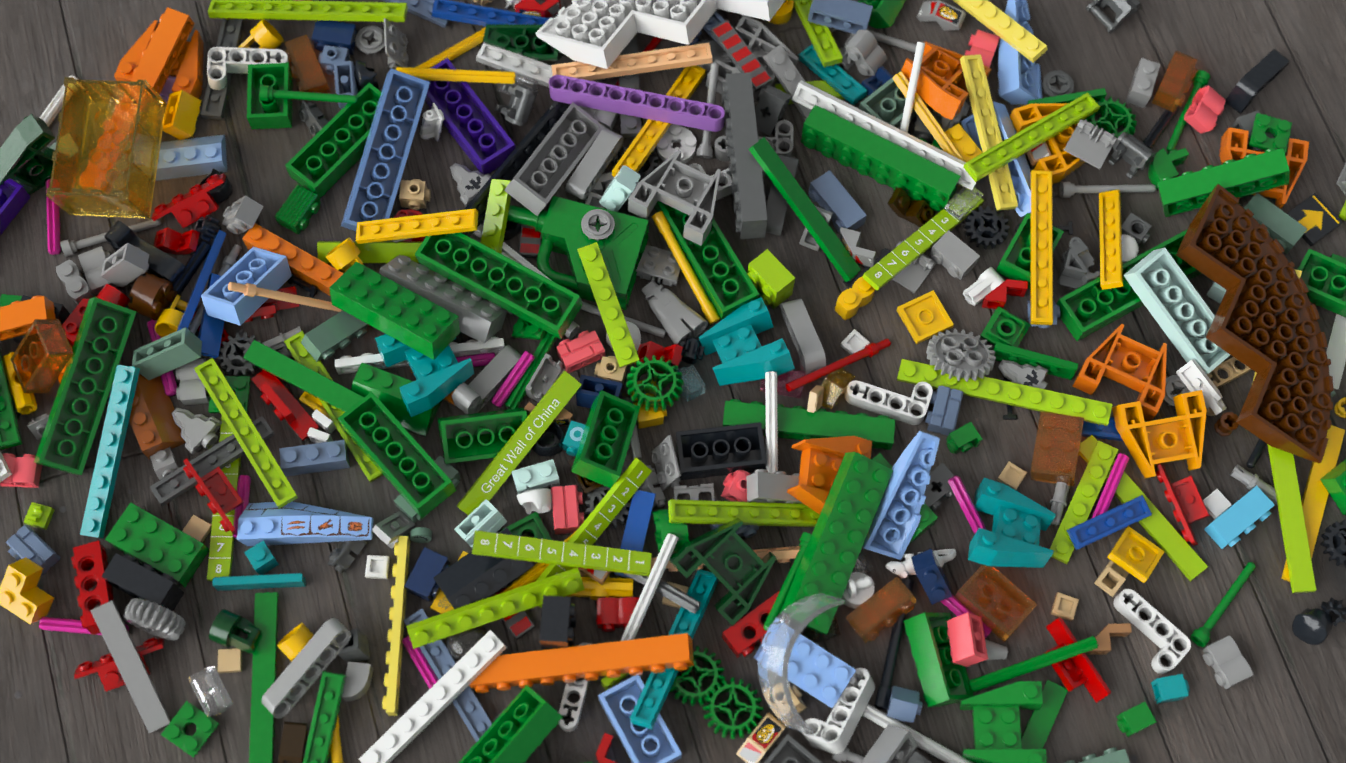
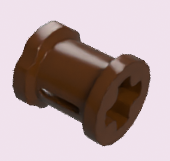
(1223, 428)

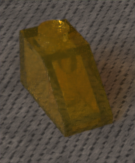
(835, 387)

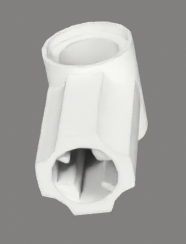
(984, 285)

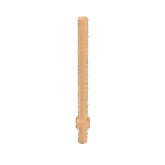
(252, 290)

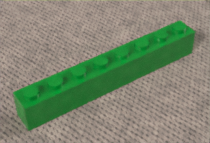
(801, 425)

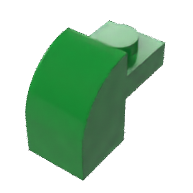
(1164, 164)

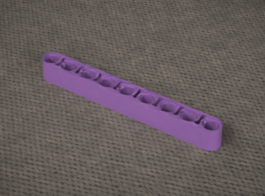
(637, 103)

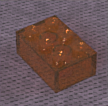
(41, 355)
(1057, 448)
(995, 600)

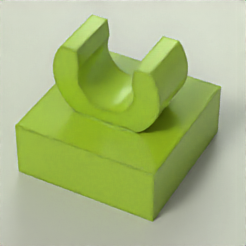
(39, 516)

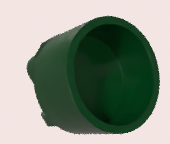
(227, 628)

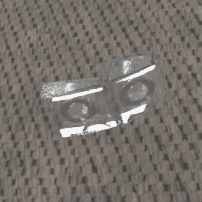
(963, 202)

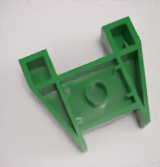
(998, 724)

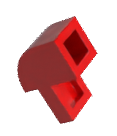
(671, 352)

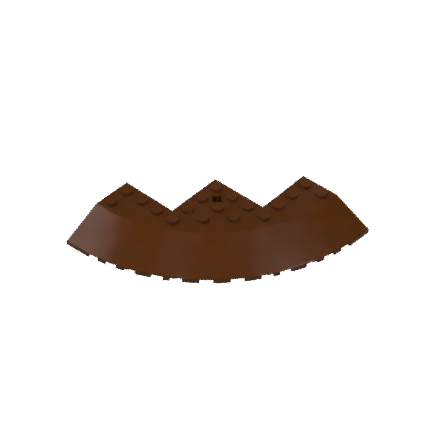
(1265, 326)

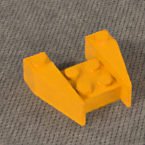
(1060, 161)
(1165, 438)

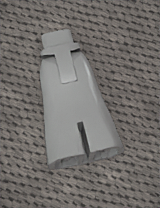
(675, 316)

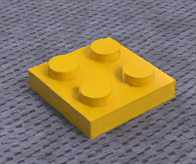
(924, 317)
(1135, 554)

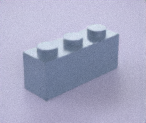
(840, 14)
(834, 198)
(314, 458)

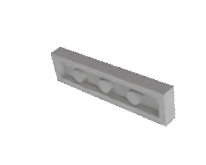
(786, 74)

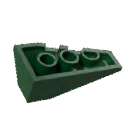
(520, 40)

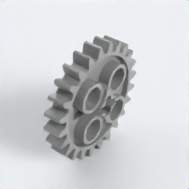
(960, 355)

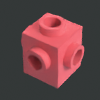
(736, 486)

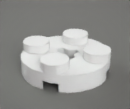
(677, 134)

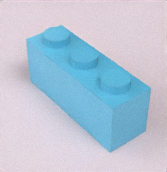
(1240, 518)

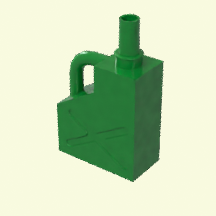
(563, 234)

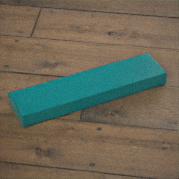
(834, 76)
(259, 581)

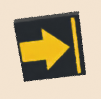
(1316, 218)

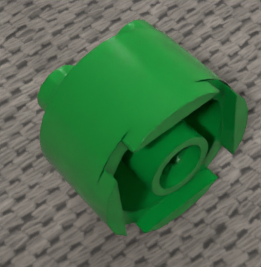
(663, 527)

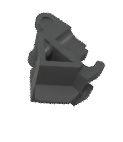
(1122, 9)
(520, 104)
(1133, 152)
(1075, 265)

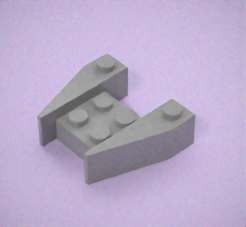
(760, 42)
(681, 189)

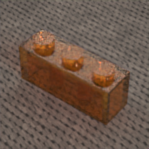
(306, 66)
(1175, 82)
(881, 610)

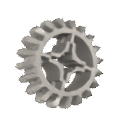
(154, 619)

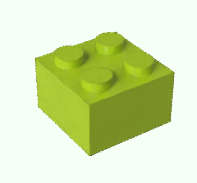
(771, 279)

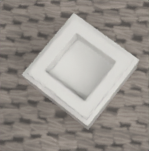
(854, 342)
(323, 421)
(318, 436)
(1216, 503)
(377, 567)

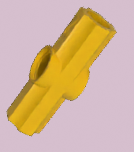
(24, 402)
(611, 588)

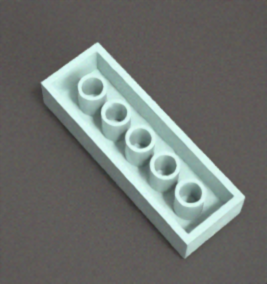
(1176, 307)

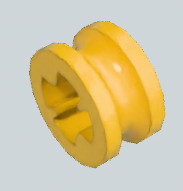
(1340, 411)

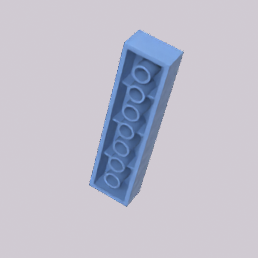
(386, 149)

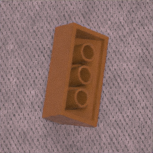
(153, 418)

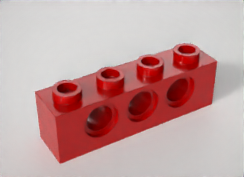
(84, 557)
(752, 621)

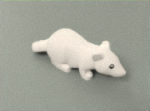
(906, 567)

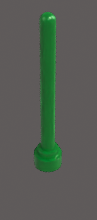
(1199, 81)
(268, 93)
(804, 540)
(1202, 635)

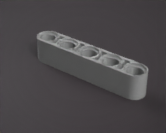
(306, 668)

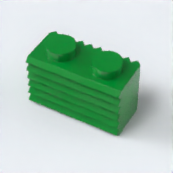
(298, 209)

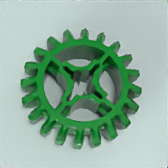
(1112, 116)
(639, 391)
(704, 672)
(732, 688)

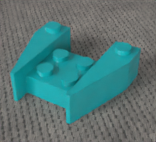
(739, 348)
(433, 377)
(1014, 528)

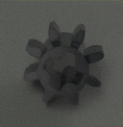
(208, 227)
(692, 351)
(1339, 611)

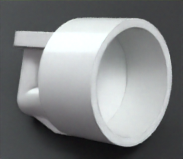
(858, 590)

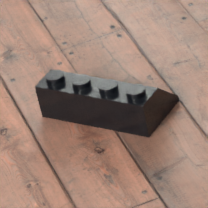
(720, 450)
(478, 577)

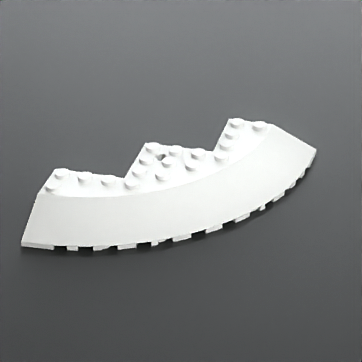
(601, 29)

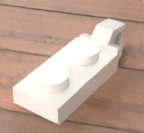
(1196, 380)

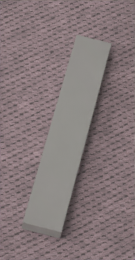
(131, 666)

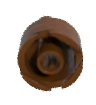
(151, 296)

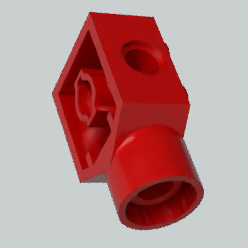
(74, 320)

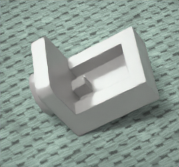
(164, 463)

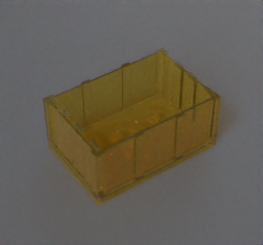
(107, 148)

